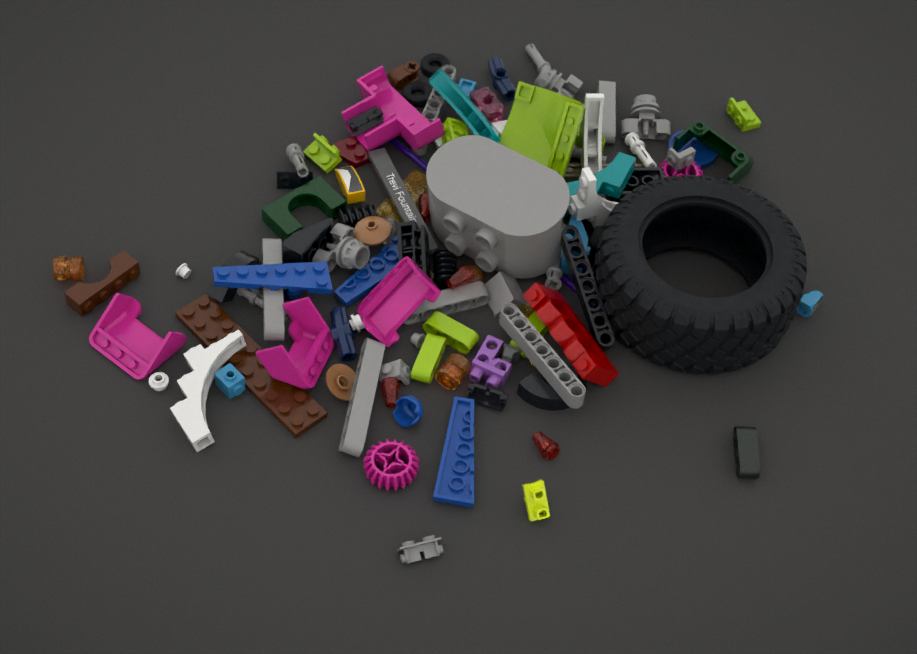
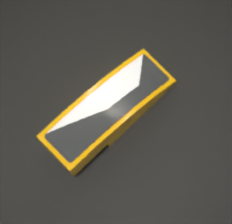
(350, 184)

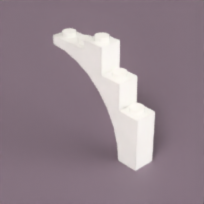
(592, 133)
(588, 203)
(195, 386)

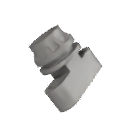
(551, 81)
(646, 120)
(345, 251)

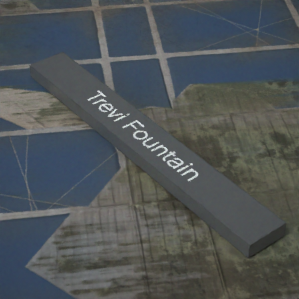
(397, 191)

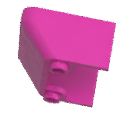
(309, 351)

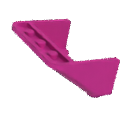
(396, 300)
(131, 342)

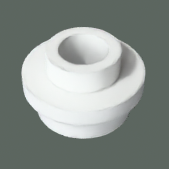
(356, 323)
(158, 385)

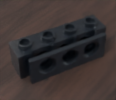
(408, 244)

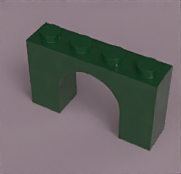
(314, 193)

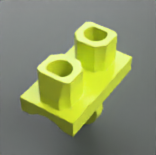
(536, 500)

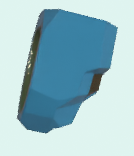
(809, 303)

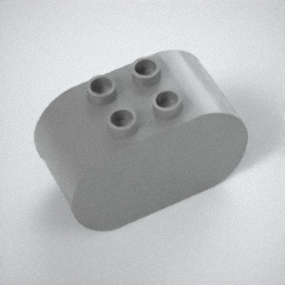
(496, 206)

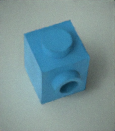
(230, 381)

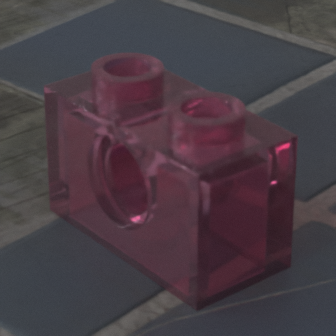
(488, 104)

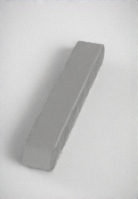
(435, 105)
(272, 300)
(542, 355)
(362, 397)

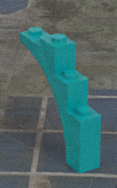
(464, 106)
(610, 179)

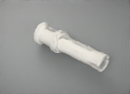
(638, 148)

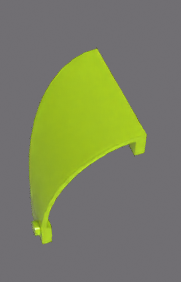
(543, 126)

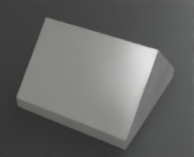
(503, 290)

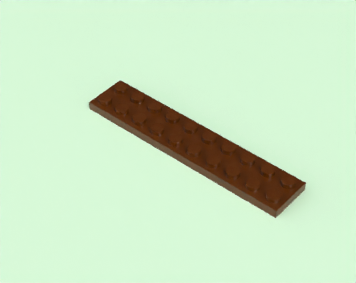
(286, 402)

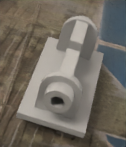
(412, 550)

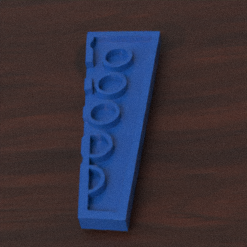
(291, 276)
(370, 276)
(456, 468)

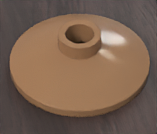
(372, 230)
(340, 381)

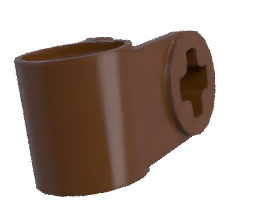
(403, 75)

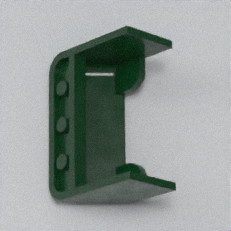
(718, 144)

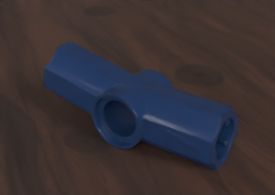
(500, 78)
(343, 334)

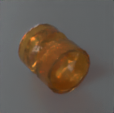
(68, 268)
(452, 371)

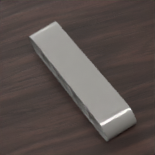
(609, 110)
(452, 301)

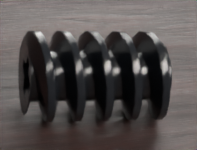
(353, 217)
(444, 267)

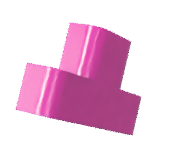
(398, 115)

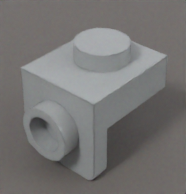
(680, 159)
(396, 369)

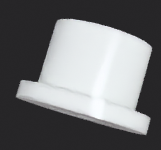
(183, 271)

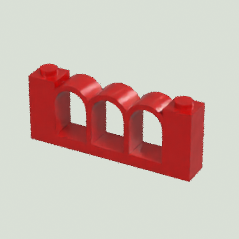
(571, 334)

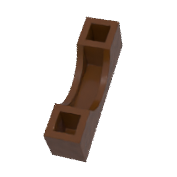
(85, 297)

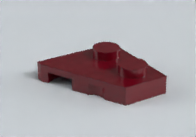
(352, 152)

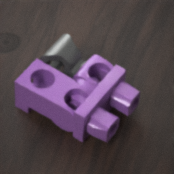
(490, 366)

